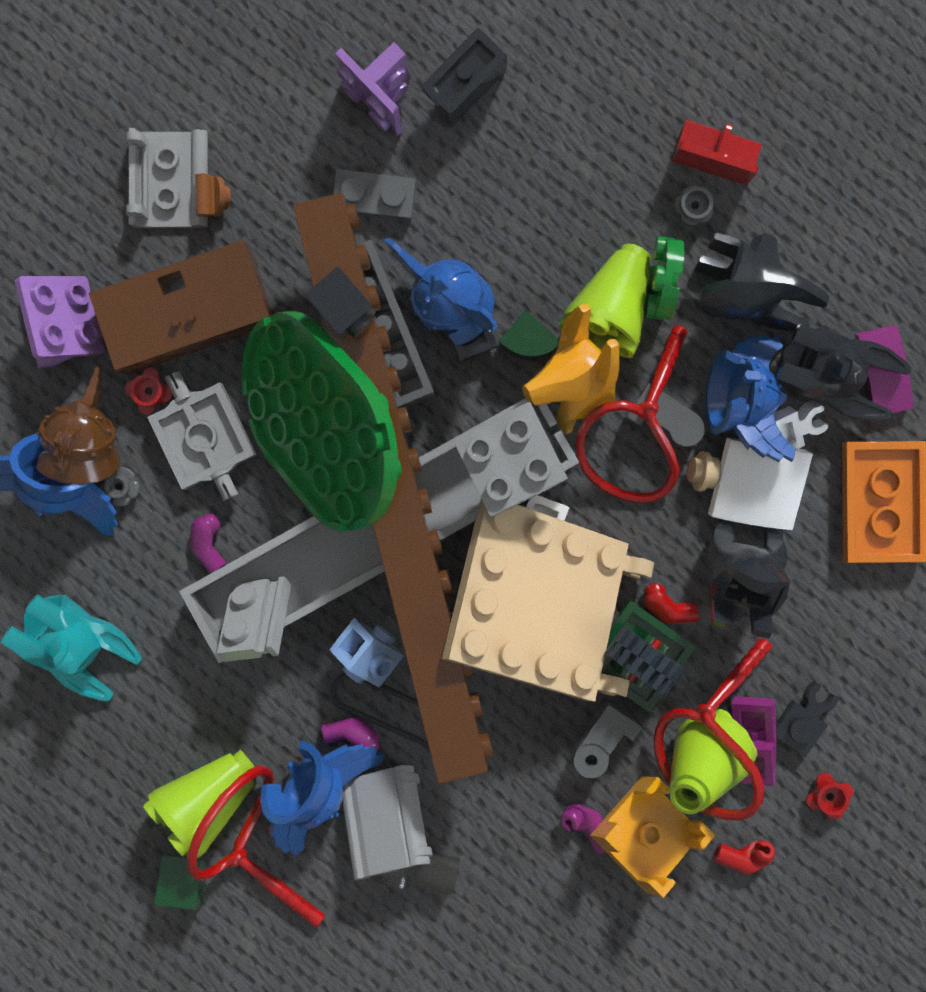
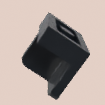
(465, 76)

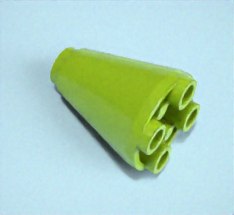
(617, 299)
(703, 766)
(186, 800)

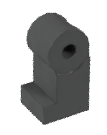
(677, 421)
(601, 737)

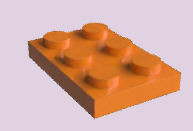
(884, 501)

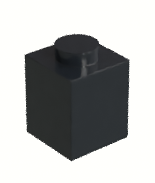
(342, 304)

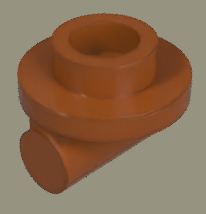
(211, 195)

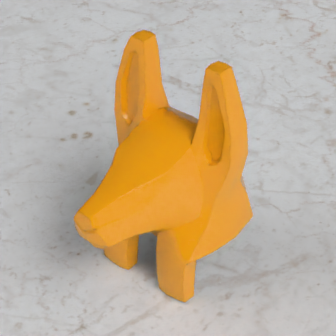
(577, 372)

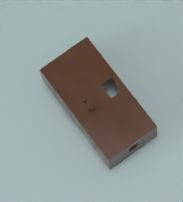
(181, 308)

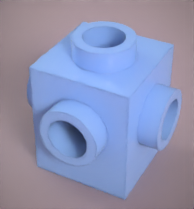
(366, 652)

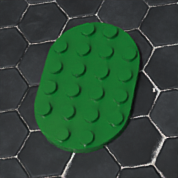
(320, 421)

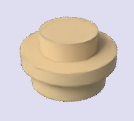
(704, 471)

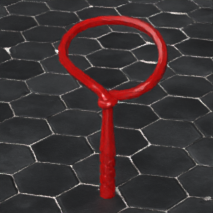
(645, 410)
(706, 715)
(239, 854)

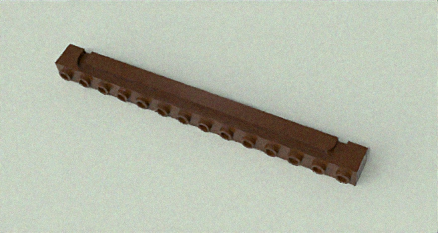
(403, 531)

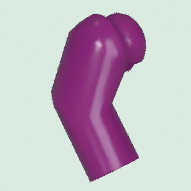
(202, 540)
(352, 730)
(584, 820)

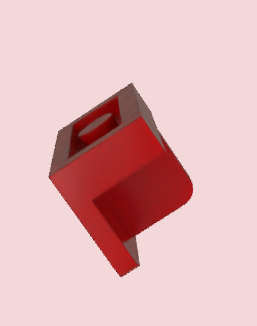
(717, 152)

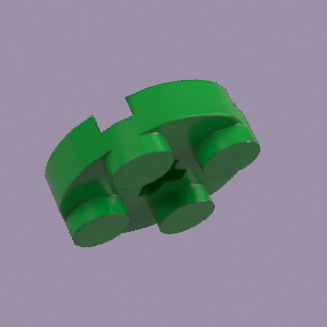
(664, 278)

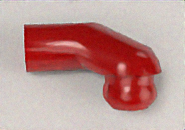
(665, 609)
(747, 859)

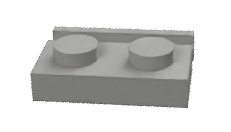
(254, 619)

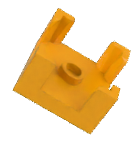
(650, 835)

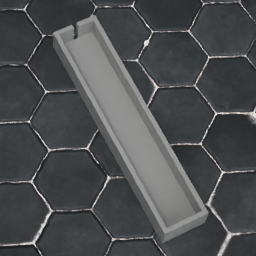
(330, 562)

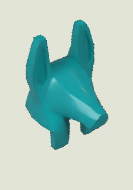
(66, 641)

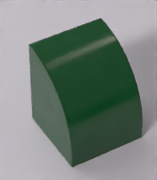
(528, 339)
(176, 885)

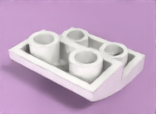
(759, 488)

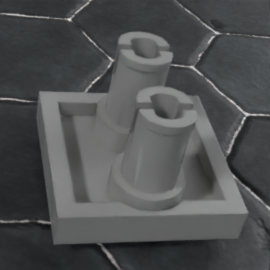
(510, 459)

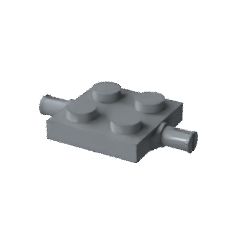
(201, 436)

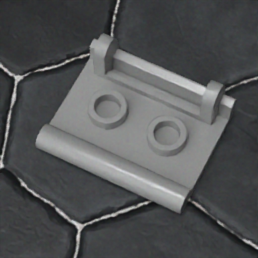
(164, 178)
(384, 822)

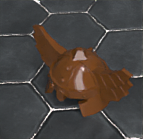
(79, 440)

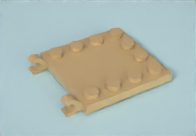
(540, 602)

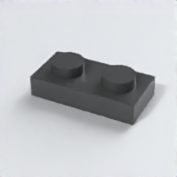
(377, 193)

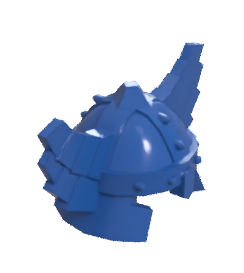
(448, 296)
(746, 395)
(50, 496)
(312, 791)

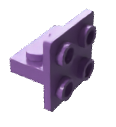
(378, 85)
(59, 318)

